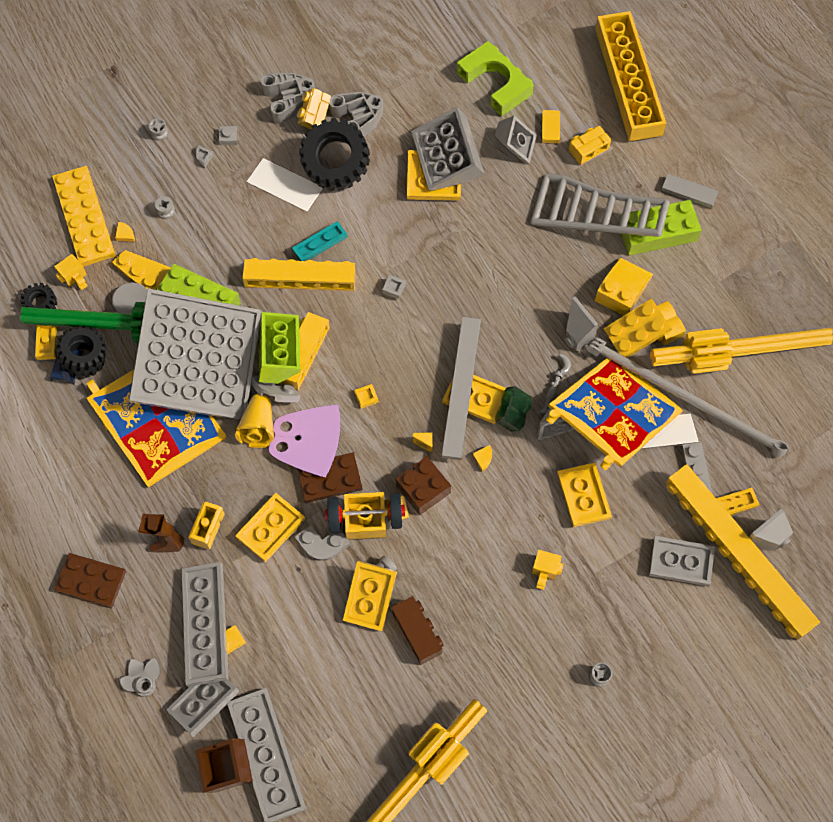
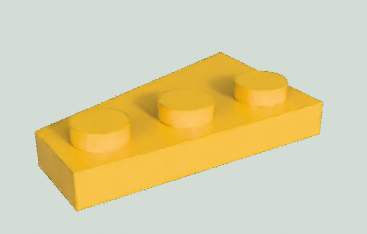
(141, 269)

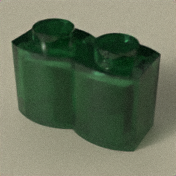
(513, 409)

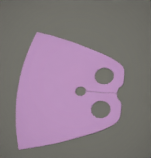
(318, 443)

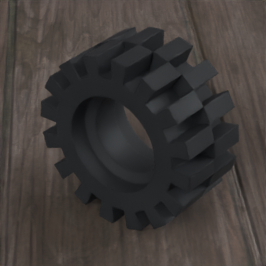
(37, 291)

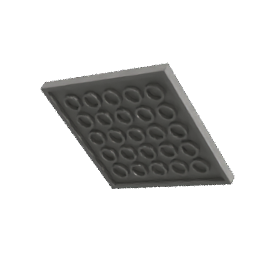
(195, 355)

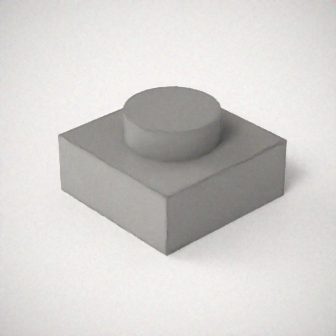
(228, 135)
(394, 286)

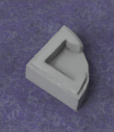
(203, 155)

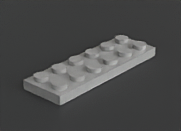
(204, 624)
(267, 755)

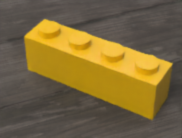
(312, 333)

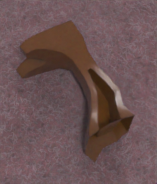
(156, 525)

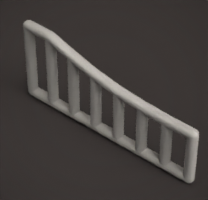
(604, 226)

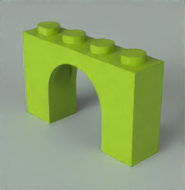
(487, 59)

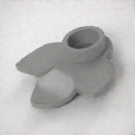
(139, 675)

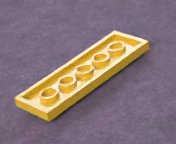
(84, 216)

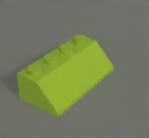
(278, 347)

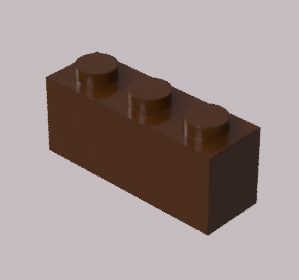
(417, 630)

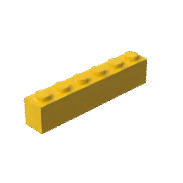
(299, 274)

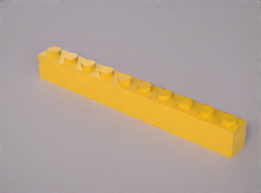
(742, 552)

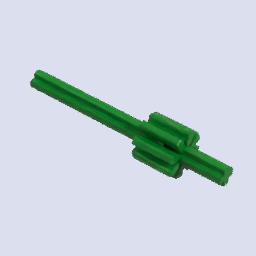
(90, 319)

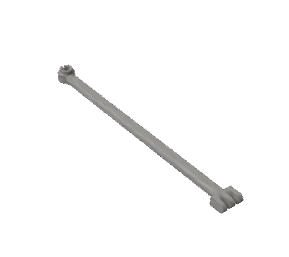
(778, 447)

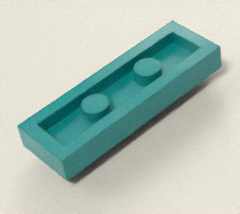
(320, 242)

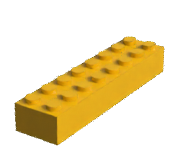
(630, 76)

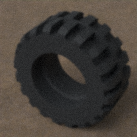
(325, 134)

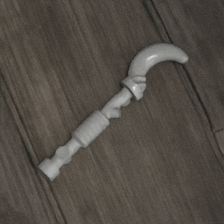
(558, 375)

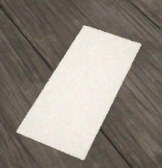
(285, 184)
(679, 431)

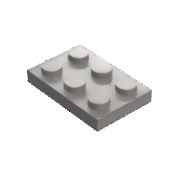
(682, 561)
(201, 704)

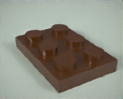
(340, 480)
(90, 580)

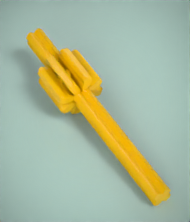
(714, 351)
(436, 756)

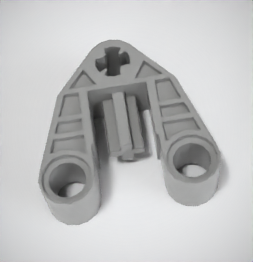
(291, 88)
(364, 109)

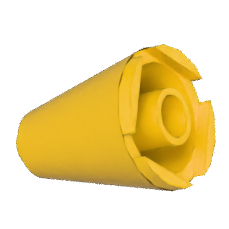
(256, 423)

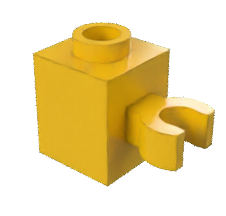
(71, 272)
(546, 566)

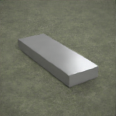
(689, 191)

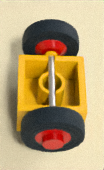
(364, 514)

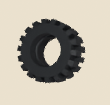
(79, 339)

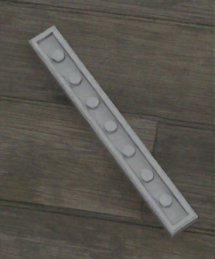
(461, 389)

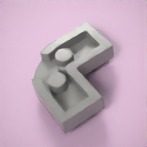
(281, 393)
(322, 549)

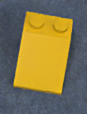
(623, 287)

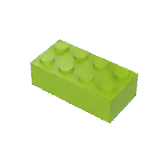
(679, 228)
(188, 283)

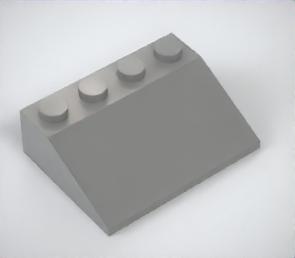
(447, 150)

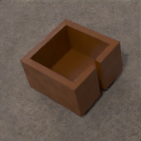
(423, 485)
(223, 767)

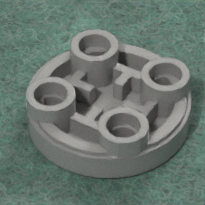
(127, 295)

